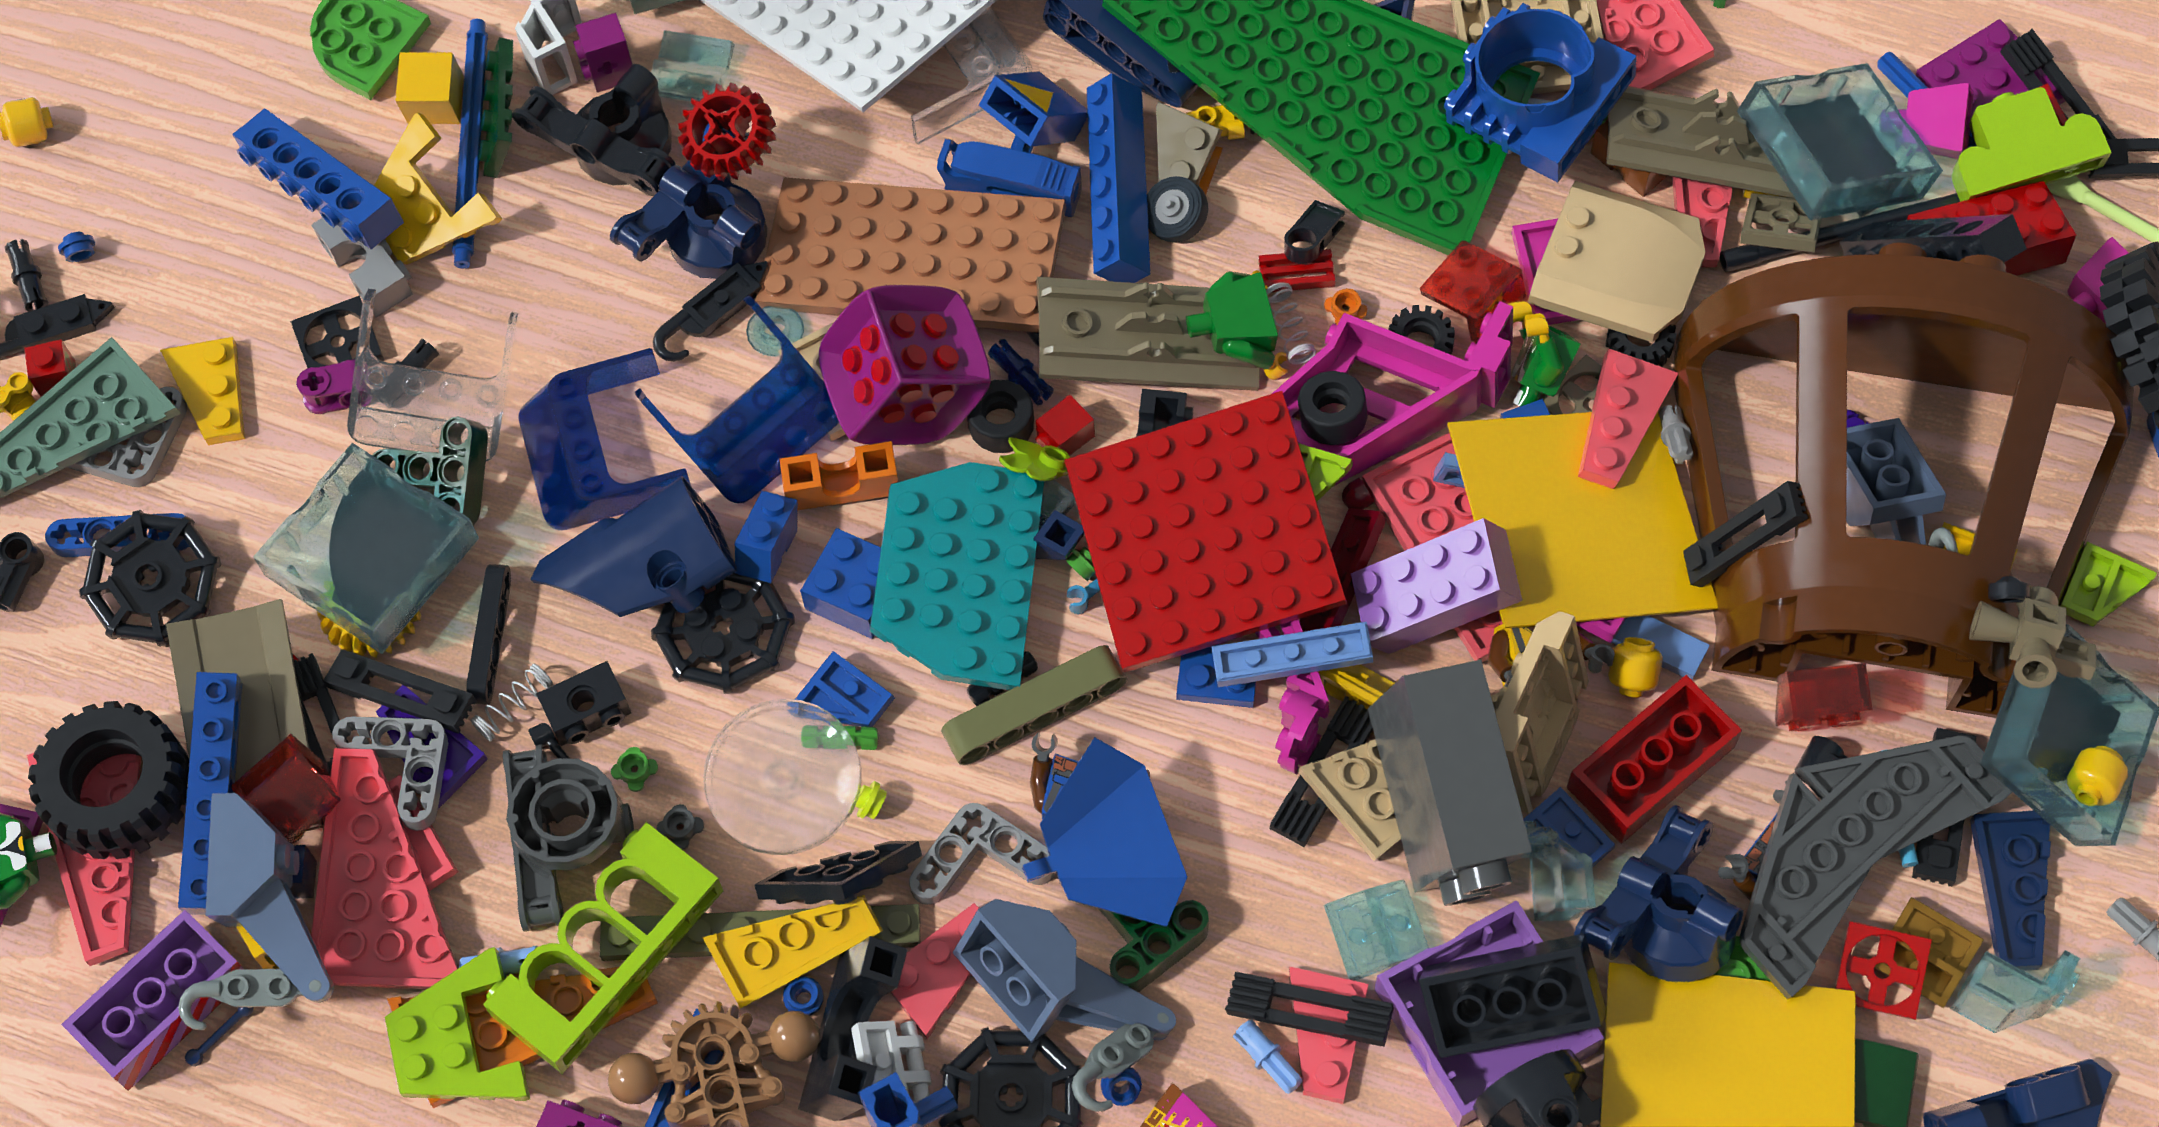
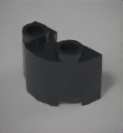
(1161, 410)

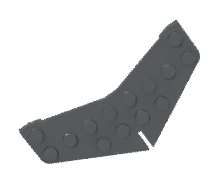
(1829, 844)

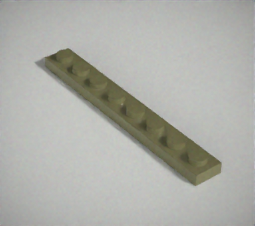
(898, 923)

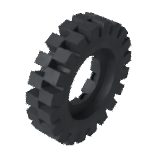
(2133, 315)

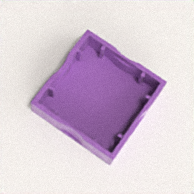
(1467, 1075)

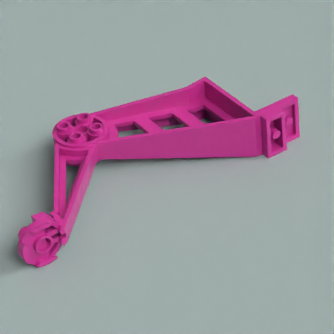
(1458, 393)

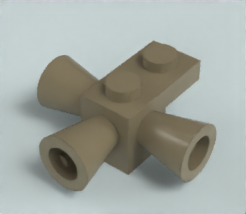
(2036, 639)

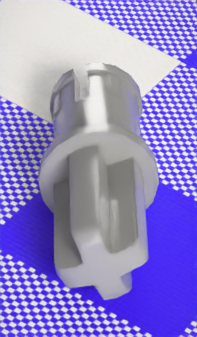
(1675, 434)
(2136, 925)

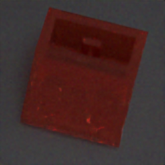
(1821, 695)
(289, 788)

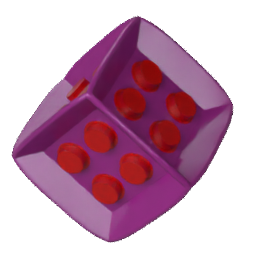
(904, 365)

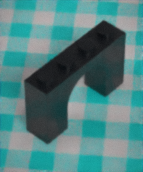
(858, 984)

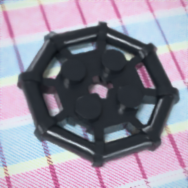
(128, 573)
(728, 649)
(1008, 1072)

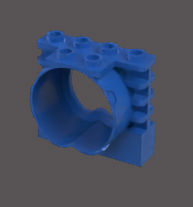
(1545, 133)

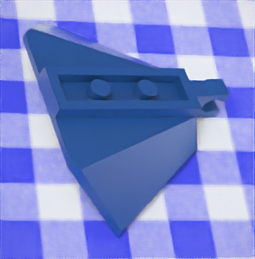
(1111, 840)

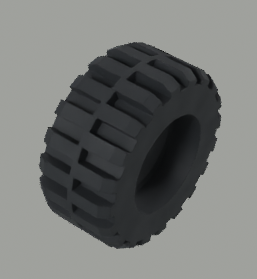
(82, 745)

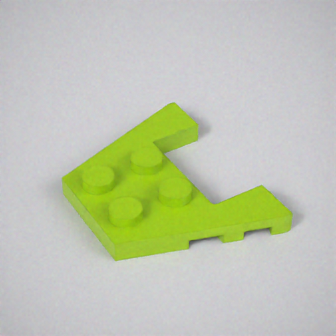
(436, 1045)

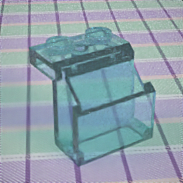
(1547, 860)
(2004, 995)

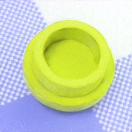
(870, 800)

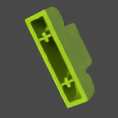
(2025, 144)

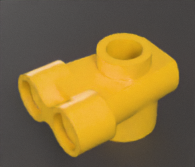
(1222, 119)
(16, 395)

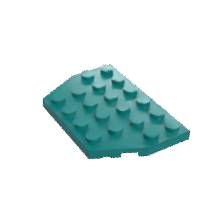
(959, 572)

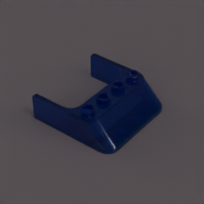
(768, 422)
(567, 448)

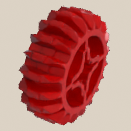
(741, 109)

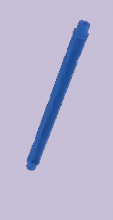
(470, 131)

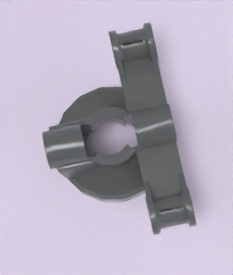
(549, 792)

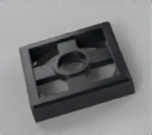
(329, 318)

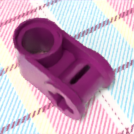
(332, 388)

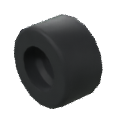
(1328, 389)
(1002, 395)

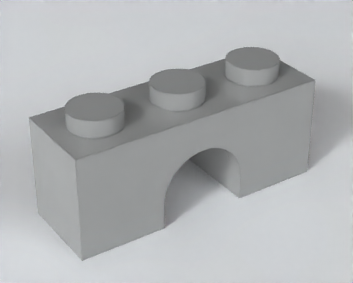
(377, 271)

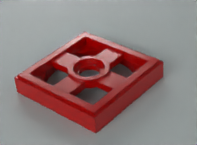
(1920, 947)

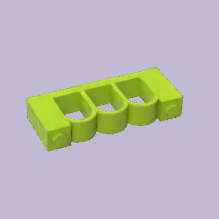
(645, 857)

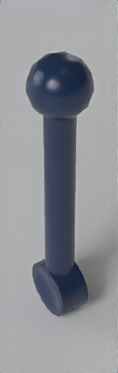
(195, 1056)

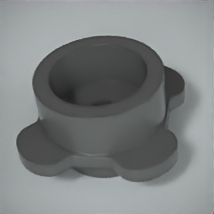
(676, 816)

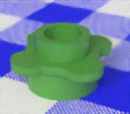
(1081, 562)
(632, 758)

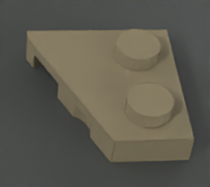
(1183, 144)

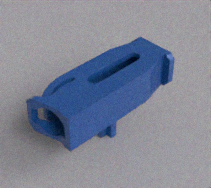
(1009, 172)
(891, 1106)

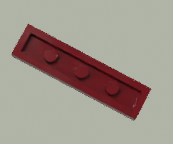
(1351, 553)

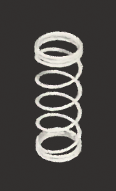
(1296, 350)
(481, 725)

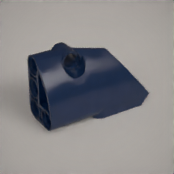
(645, 556)
(2051, 1098)

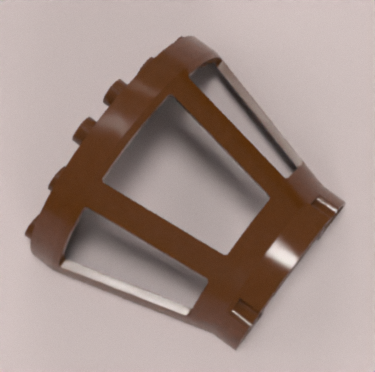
(1914, 322)

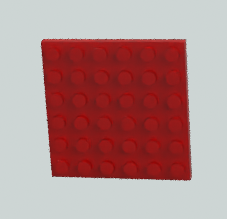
(1204, 532)

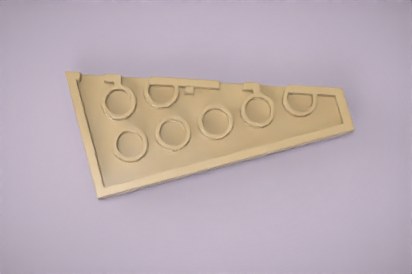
(1358, 794)

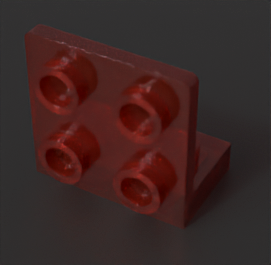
(1473, 284)

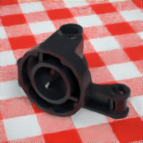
(629, 155)
(1540, 1095)

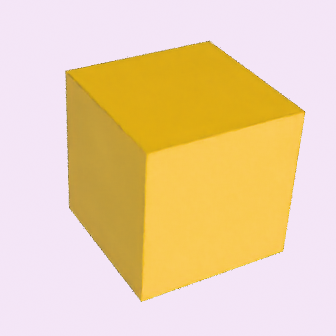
(431, 86)

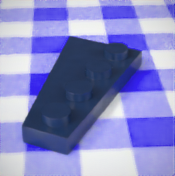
(2013, 874)

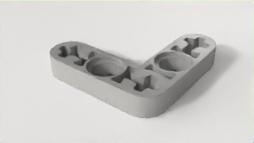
(128, 455)
(415, 755)
(981, 839)

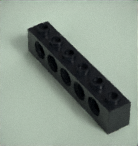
(1942, 237)

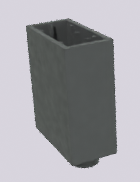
(1450, 782)

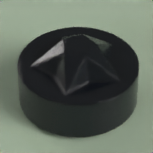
(2008, 590)

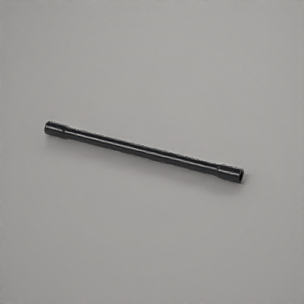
(1752, 254)

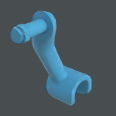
(1084, 593)

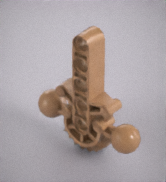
(636, 1076)

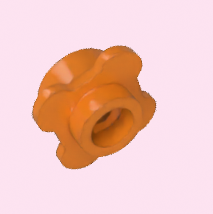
(1349, 298)

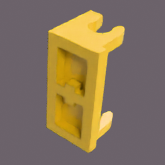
(1356, 683)

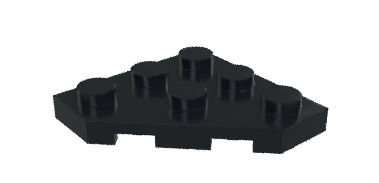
(840, 875)

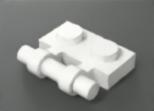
(880, 1046)

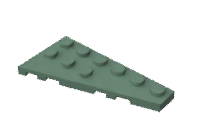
(81, 415)

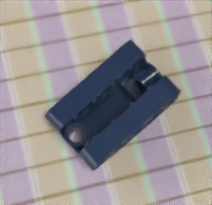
(1116, 48)

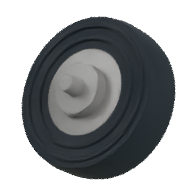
(1176, 209)

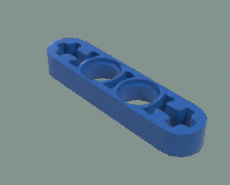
(87, 527)

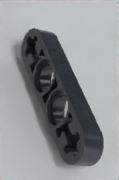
(489, 633)

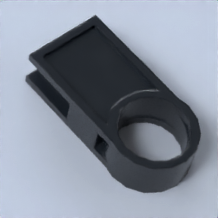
(1317, 226)

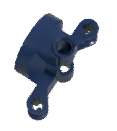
(678, 216)
(1661, 915)

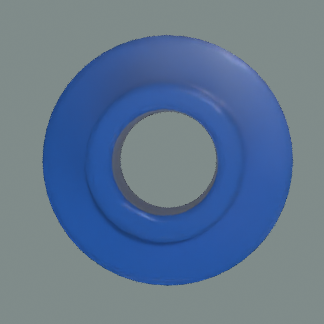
(77, 247)
(801, 985)
(1124, 1094)

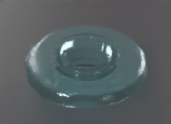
(766, 343)

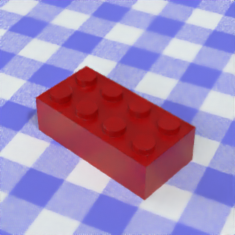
(2037, 215)
(1653, 759)

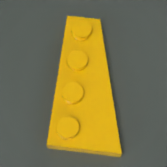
(781, 949)

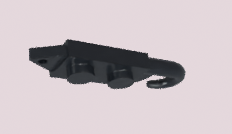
(711, 307)
(54, 322)

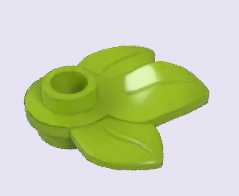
(1037, 461)

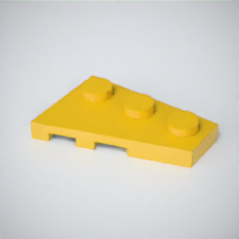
(211, 387)

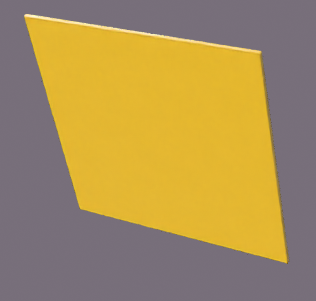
(1573, 539)
(1725, 1053)

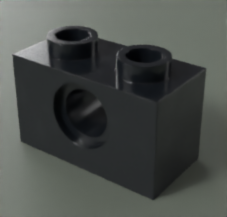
(593, 685)

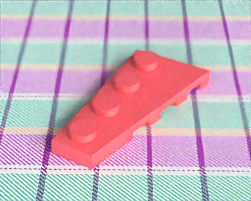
(1622, 411)

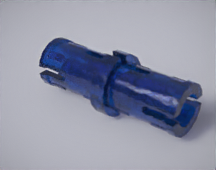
(1020, 371)

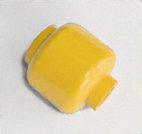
(25, 122)
(1635, 666)
(2097, 776)

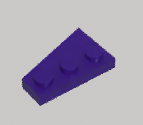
(462, 755)

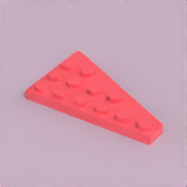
(371, 898)

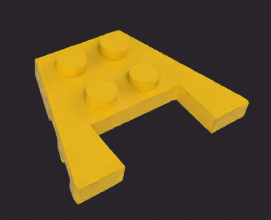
(425, 215)

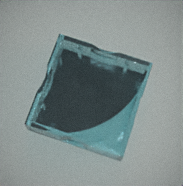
(1839, 141)
(366, 548)
(2048, 727)

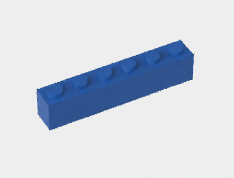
(1118, 180)

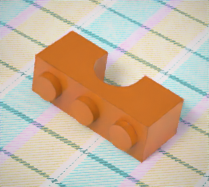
(824, 484)

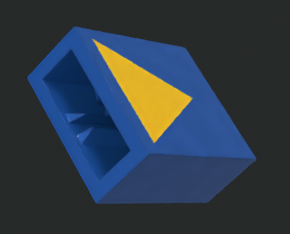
(1034, 108)

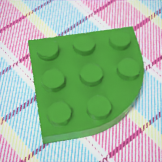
(362, 40)

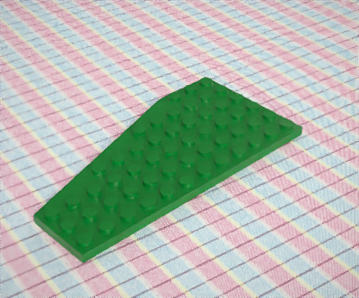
(1344, 99)

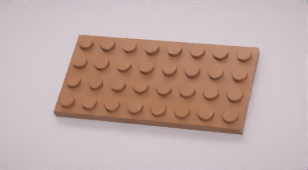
(856, 236)

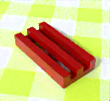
(1278, 265)

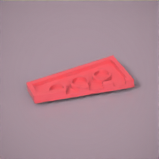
(1710, 205)

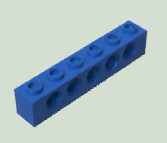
(317, 179)
(210, 771)

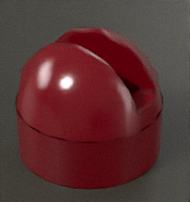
(1356, 495)

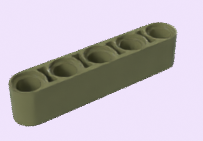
(1033, 705)

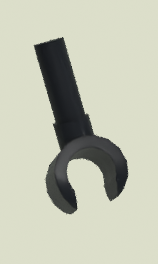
(543, 735)

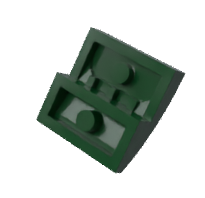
(1883, 1084)

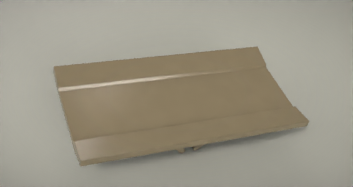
(1689, 140)
(1130, 336)
(259, 650)

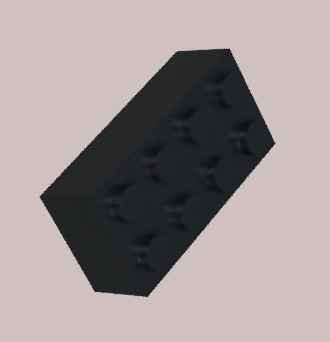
(1512, 996)

